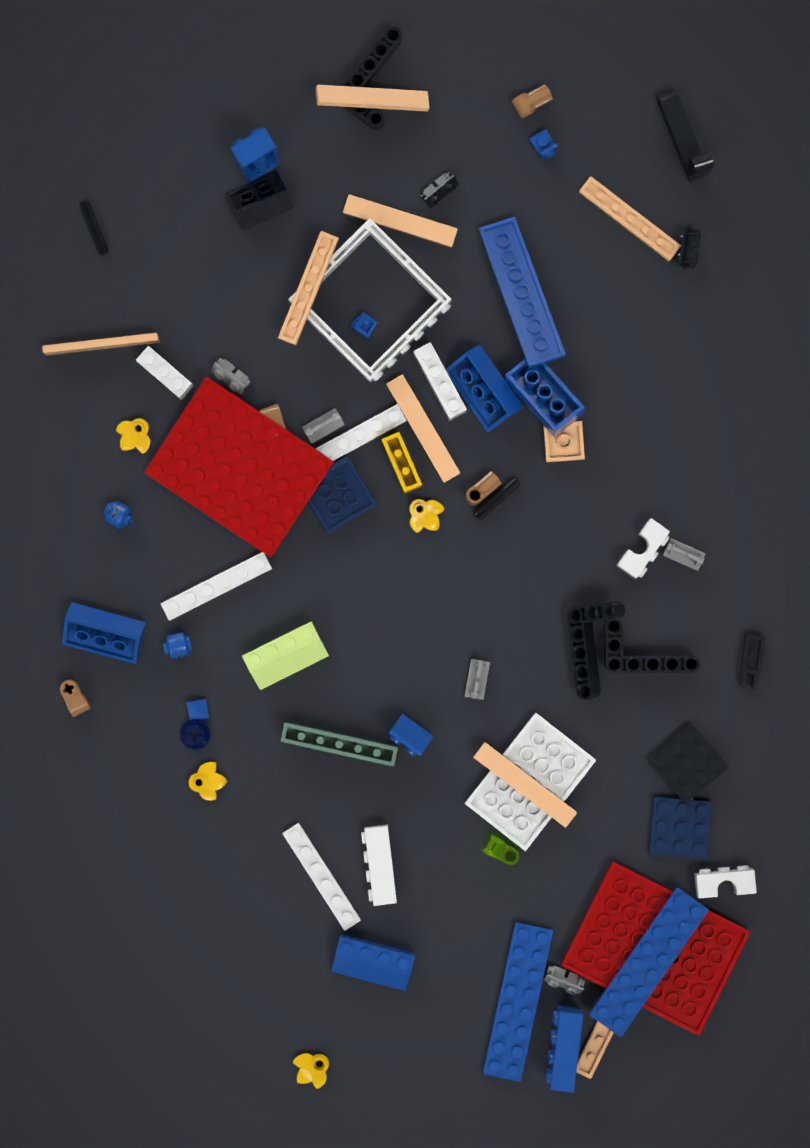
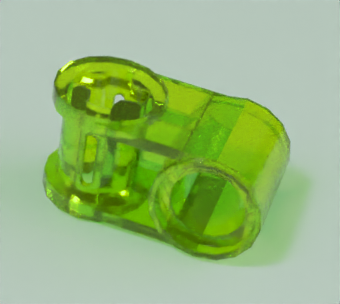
(500, 850)

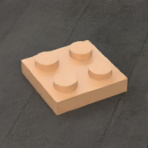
(566, 445)

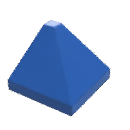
(363, 324)
(198, 709)

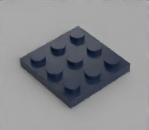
(341, 496)
(680, 828)

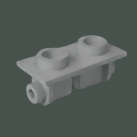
(223, 371)
(323, 425)
(684, 554)
(477, 679)
(557, 979)

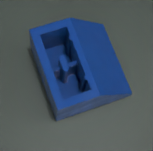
(411, 735)

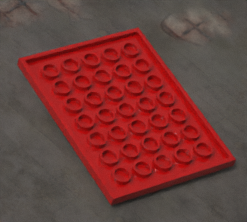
(239, 467)
(616, 923)

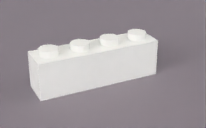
(439, 381)
(380, 865)

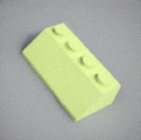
(285, 655)

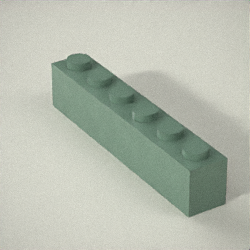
(339, 744)

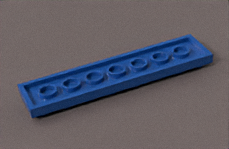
(521, 292)
(648, 962)
(517, 1001)

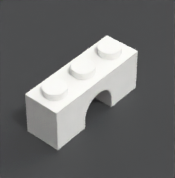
(164, 372)
(654, 535)
(742, 878)

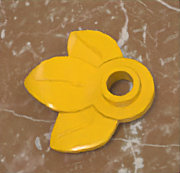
(131, 437)
(427, 517)
(210, 781)
(310, 1071)

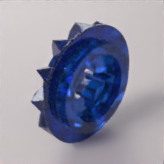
(202, 728)

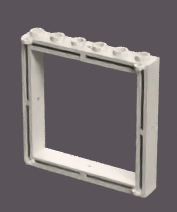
(413, 333)

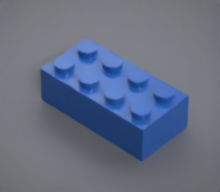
(255, 154)
(545, 396)
(565, 1048)

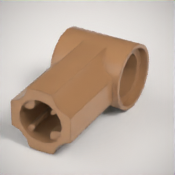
(527, 103)
(483, 487)

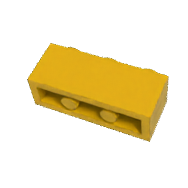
(401, 462)

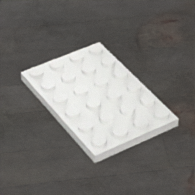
(549, 760)

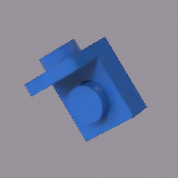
(544, 145)

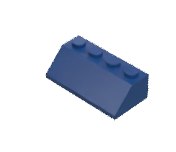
(483, 388)
(103, 633)
(373, 962)

